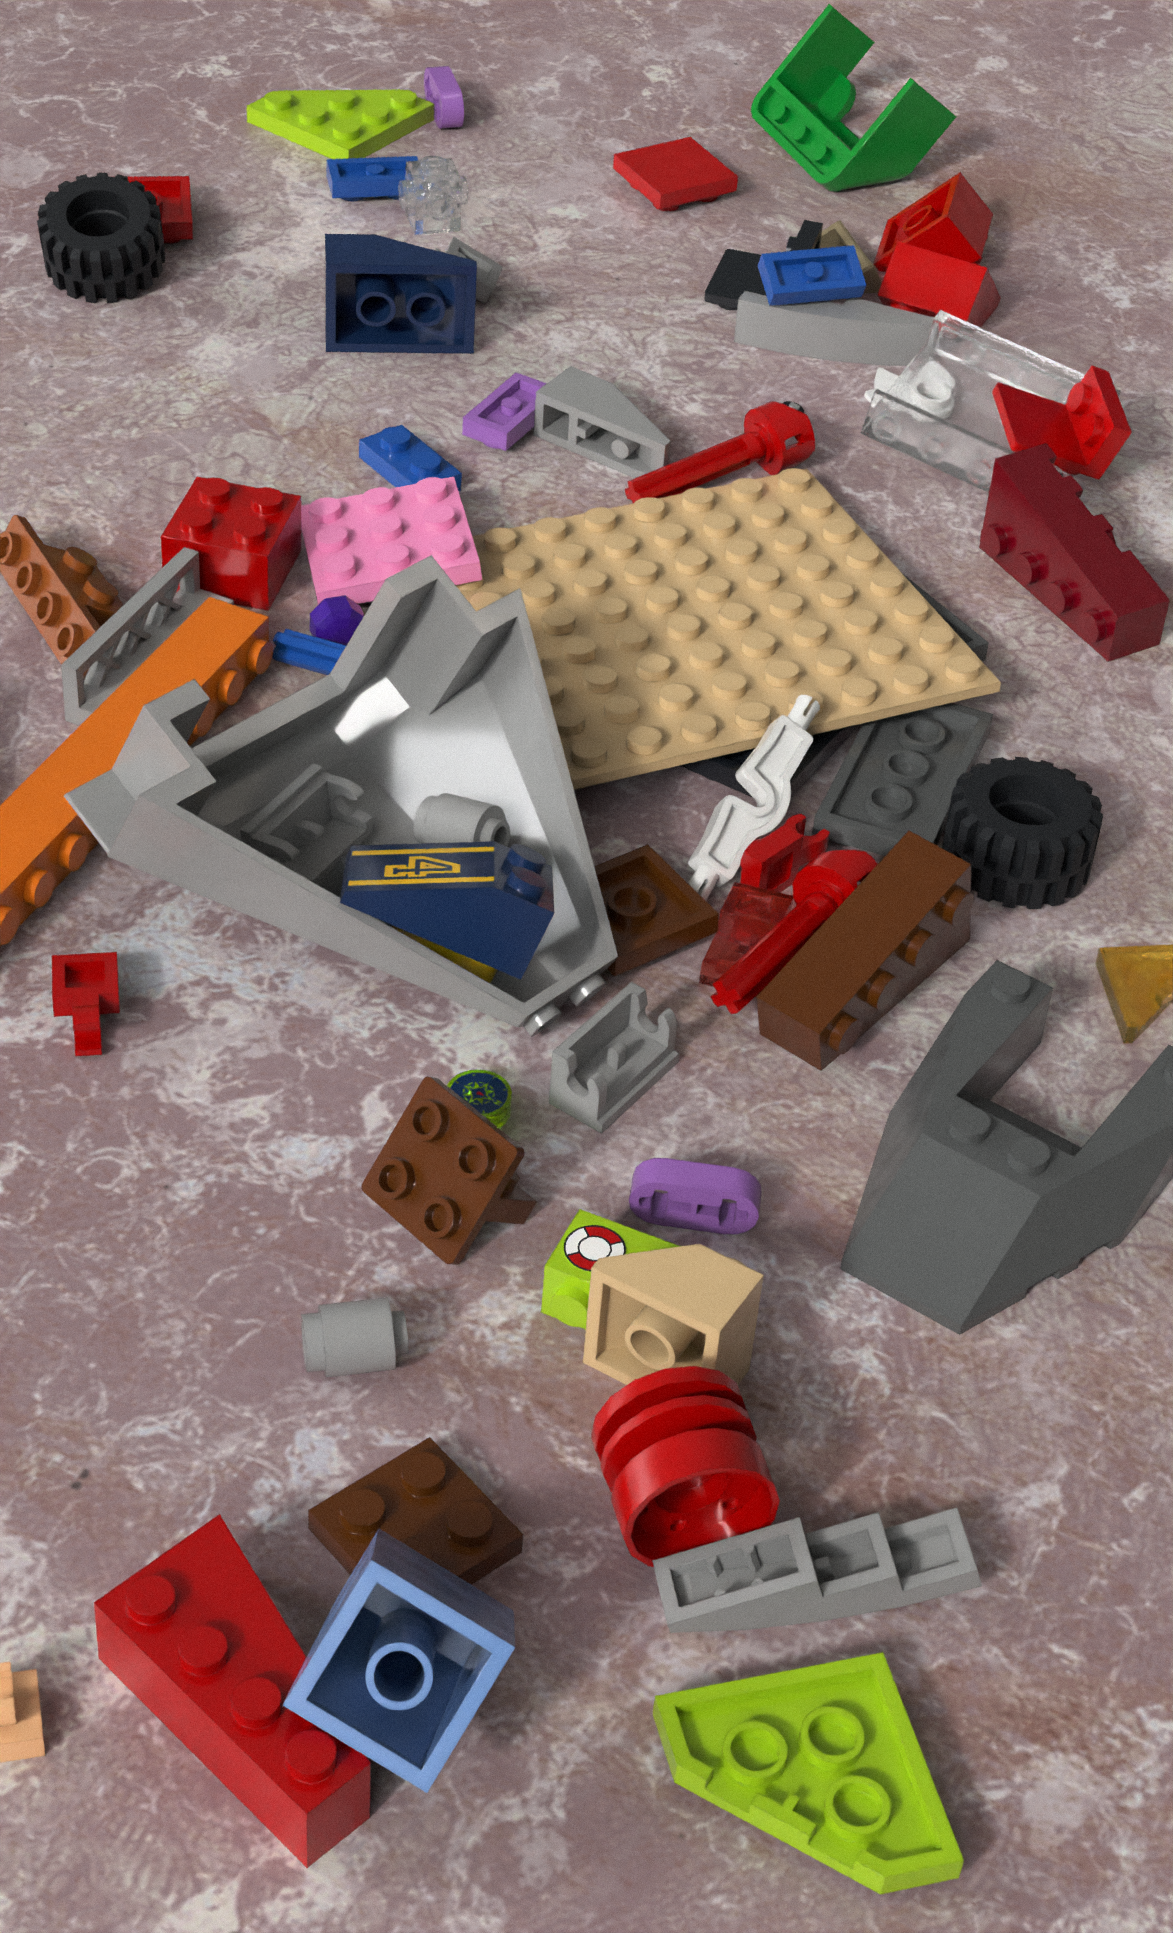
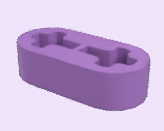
(446, 95)
(695, 1196)

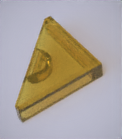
(1136, 985)

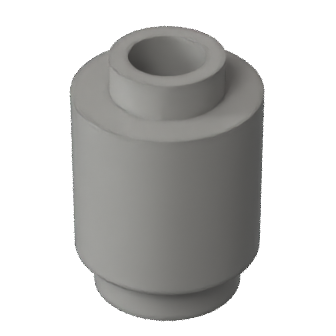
(459, 819)
(353, 1337)

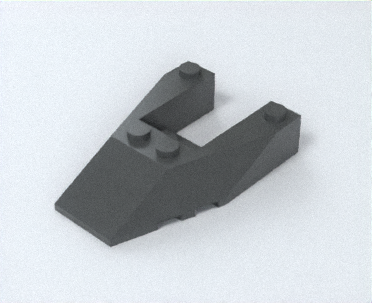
(982, 1201)

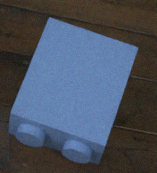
(403, 1661)

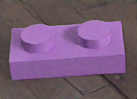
(504, 413)

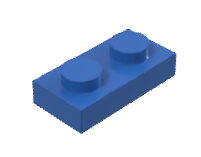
(366, 177)
(811, 275)
(404, 458)

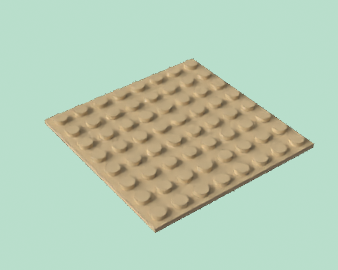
(708, 614)

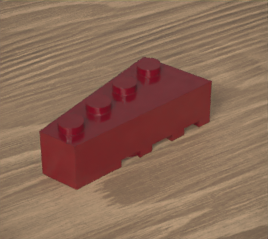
(1069, 556)

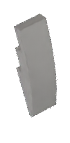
(831, 331)
(818, 1576)

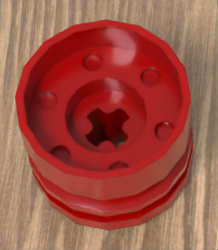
(682, 1462)

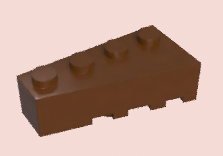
(870, 952)

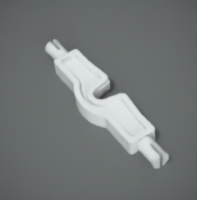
(767, 779)

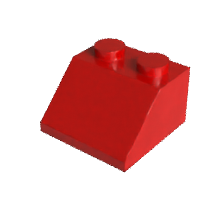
(944, 221)
(934, 282)

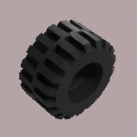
(101, 237)
(1024, 831)

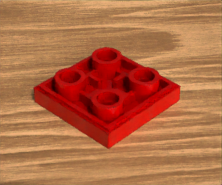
(675, 173)

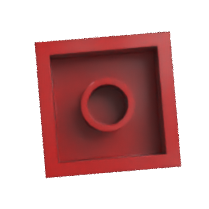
(242, 538)

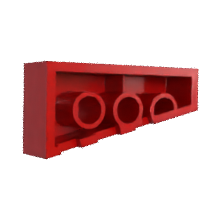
(215, 1668)

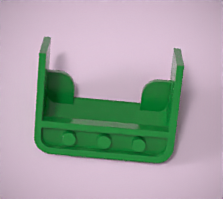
(811, 95)

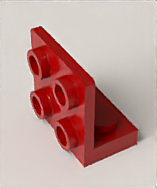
(1081, 433)

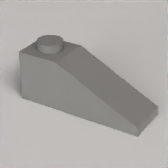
(599, 424)

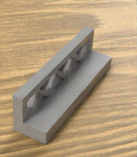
(132, 635)

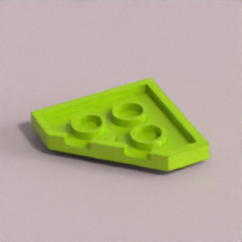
(341, 121)
(819, 1765)

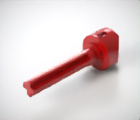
(762, 442)
(817, 893)

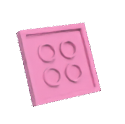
(375, 534)

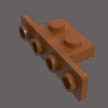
(56, 587)

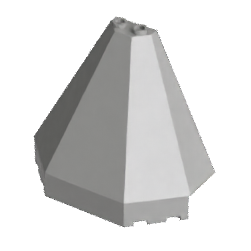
(410, 711)

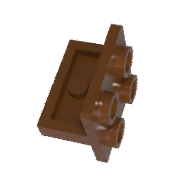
(447, 1173)

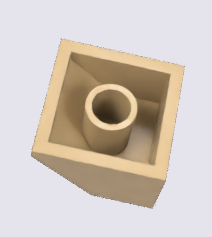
(671, 1313)

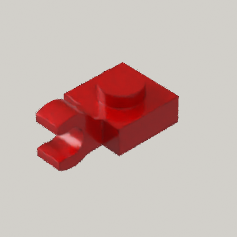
(776, 858)
(85, 989)

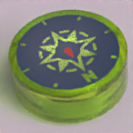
(486, 1093)

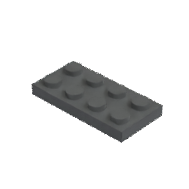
(902, 777)

